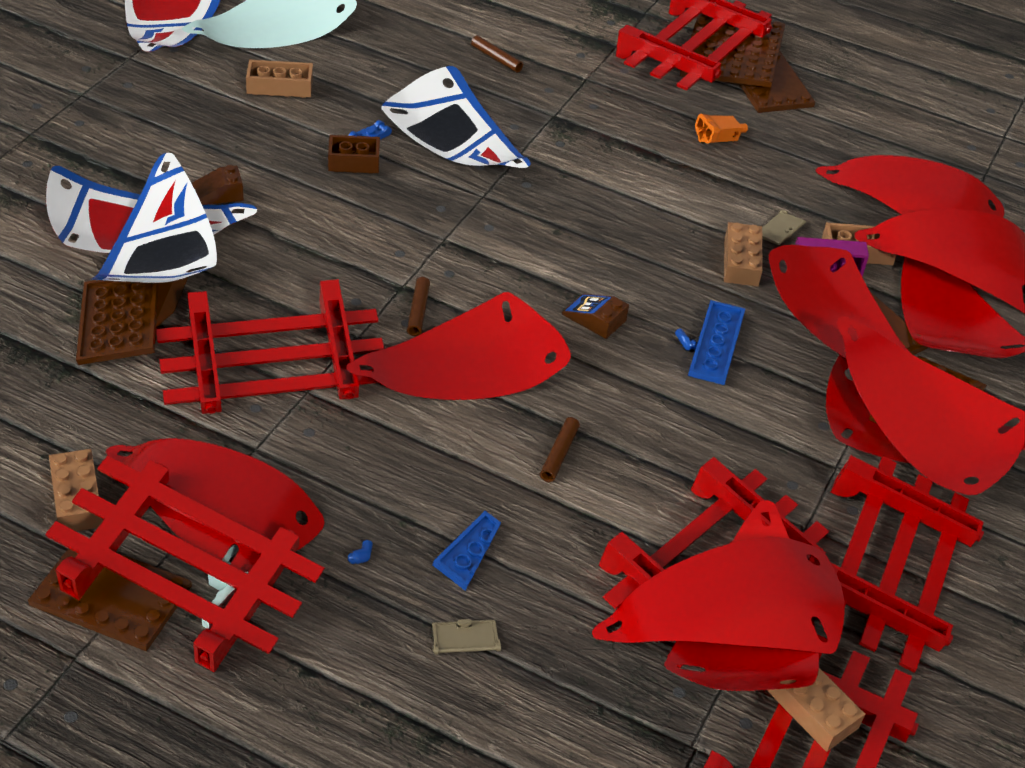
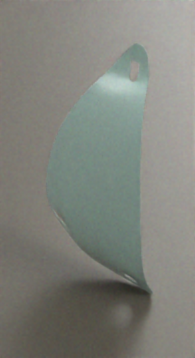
(273, 22)

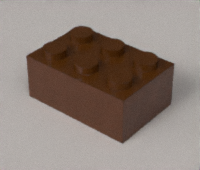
(353, 154)

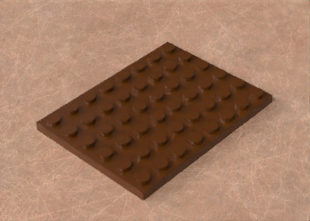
(748, 63)

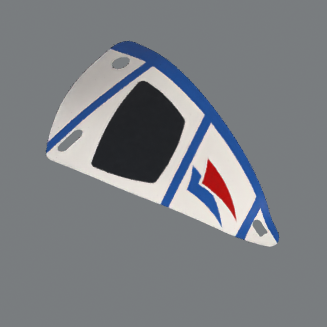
(451, 121)
(163, 232)

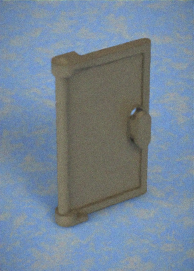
(781, 227)
(478, 637)

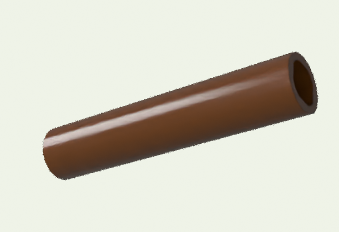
(497, 53)
(418, 306)
(559, 449)

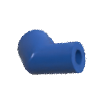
(684, 339)
(361, 555)

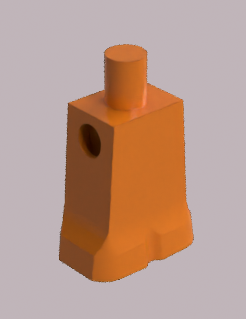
(718, 128)

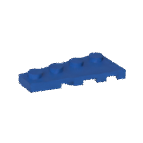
(466, 552)

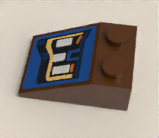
(598, 313)

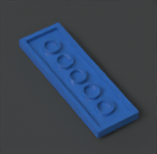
(716, 342)

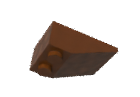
(220, 186)

